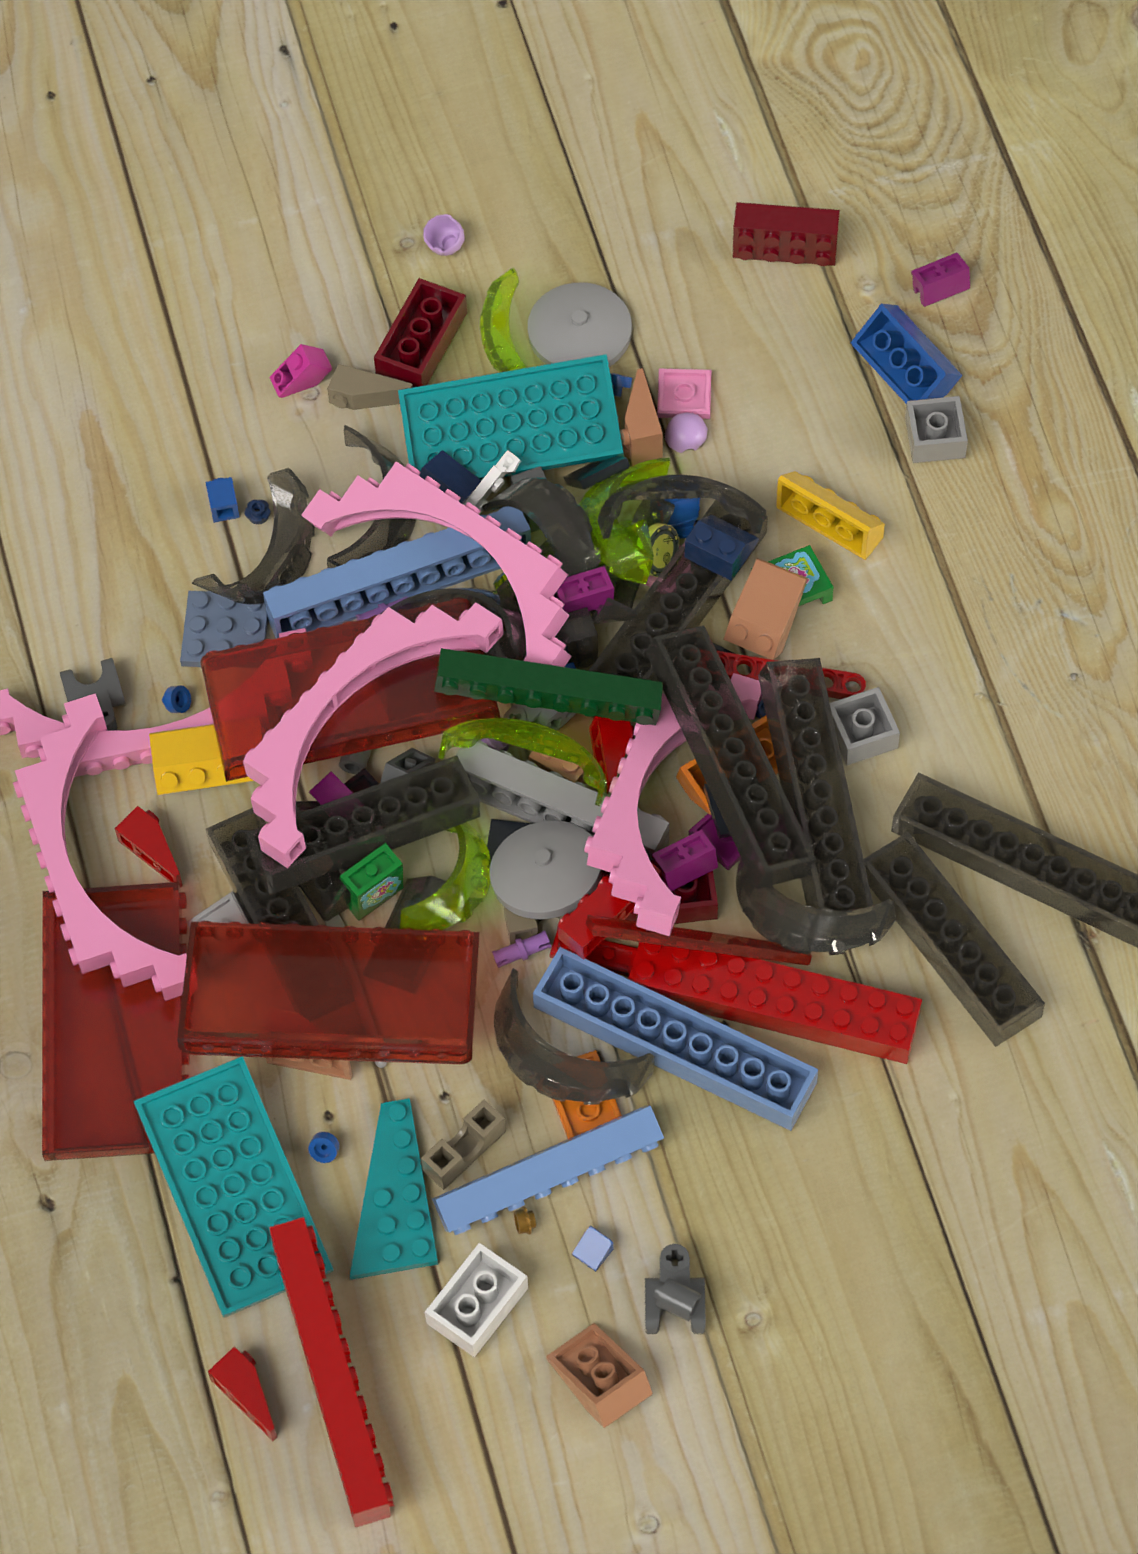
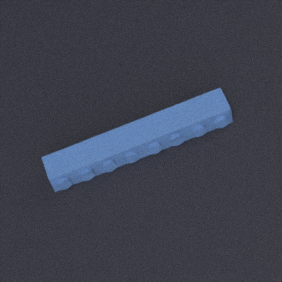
(548, 1168)

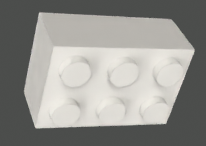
(476, 1300)

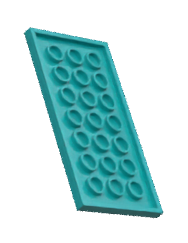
(538, 413)
(226, 1179)

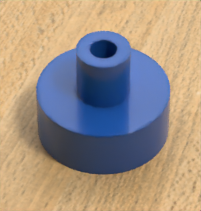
(620, 381)
(177, 699)
(323, 1147)

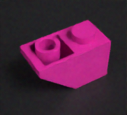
(301, 371)

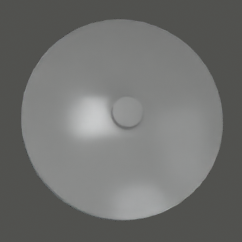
(579, 323)
(543, 870)

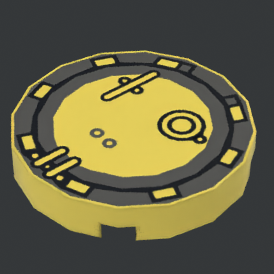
(664, 545)

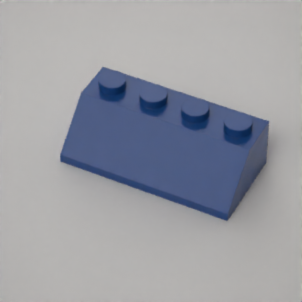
(904, 356)

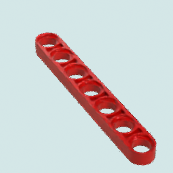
(839, 678)

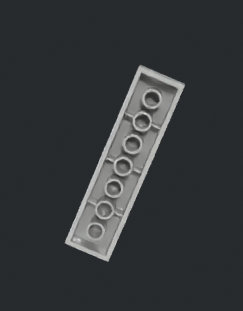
(543, 796)

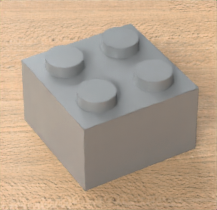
(936, 429)
(864, 726)

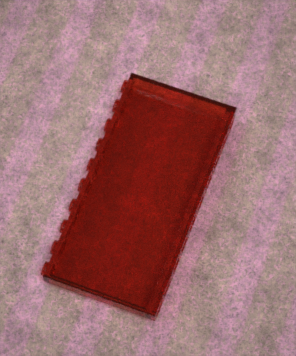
(260, 681)
(329, 993)
(107, 1039)

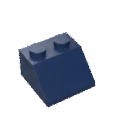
(450, 475)
(719, 546)

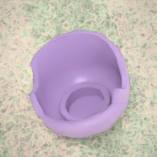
(443, 235)
(686, 432)

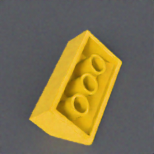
(829, 514)
(187, 760)

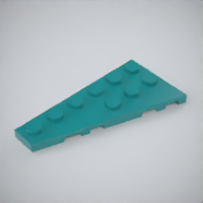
(395, 1213)

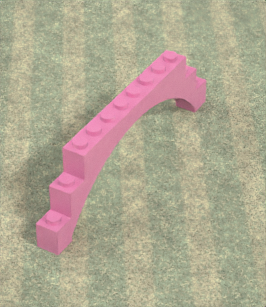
(411, 497)
(382, 647)
(110, 748)
(617, 837)
(93, 935)

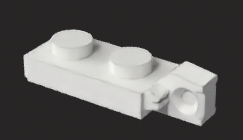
(493, 480)

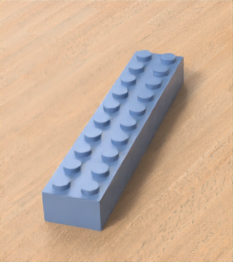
(385, 576)
(677, 1036)

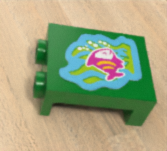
(807, 565)
(373, 881)

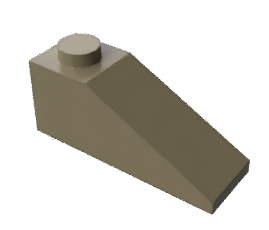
(362, 389)

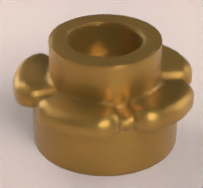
(524, 1220)

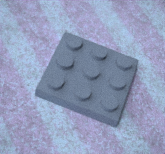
(219, 625)

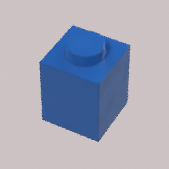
(222, 499)

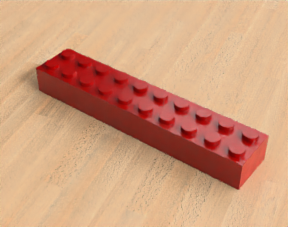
(782, 999)
(332, 1378)

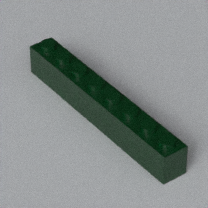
(548, 687)

